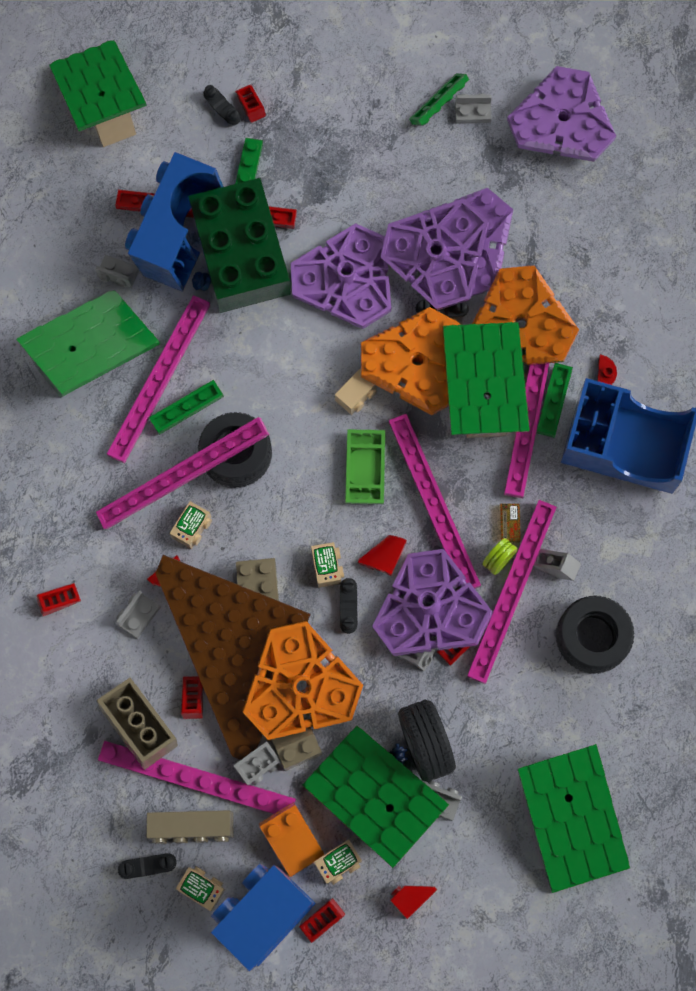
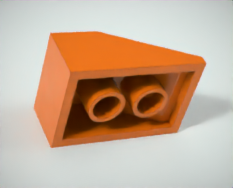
(291, 839)

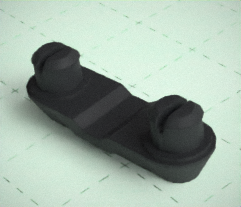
(221, 105)
(456, 310)
(348, 605)
(147, 866)

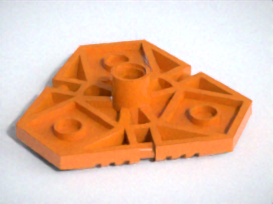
(519, 296)
(390, 359)
(295, 655)

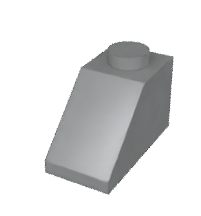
(557, 564)

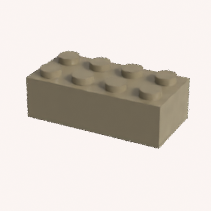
(259, 576)
(137, 723)
(190, 825)

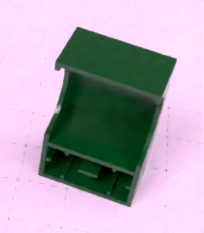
(240, 245)

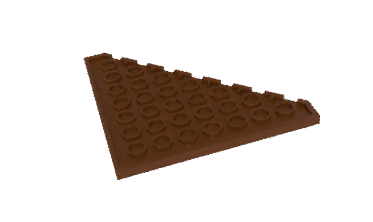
(225, 639)

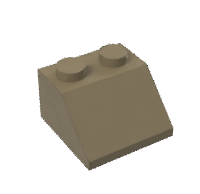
(297, 748)

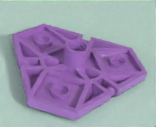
(565, 97)
(499, 217)
(444, 276)
(357, 296)
(454, 617)

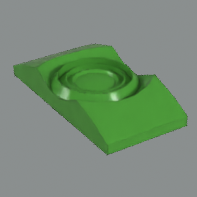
(365, 466)

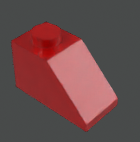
(411, 898)

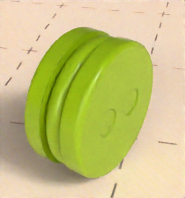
(499, 556)

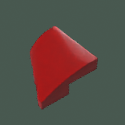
(384, 555)

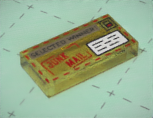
(510, 522)

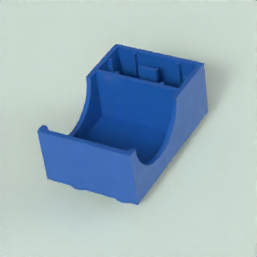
(160, 243)
(627, 439)
(262, 916)

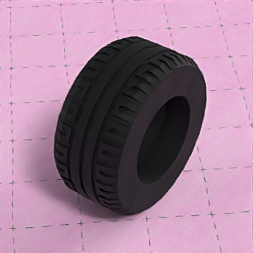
(236, 474)
(613, 616)
(427, 740)

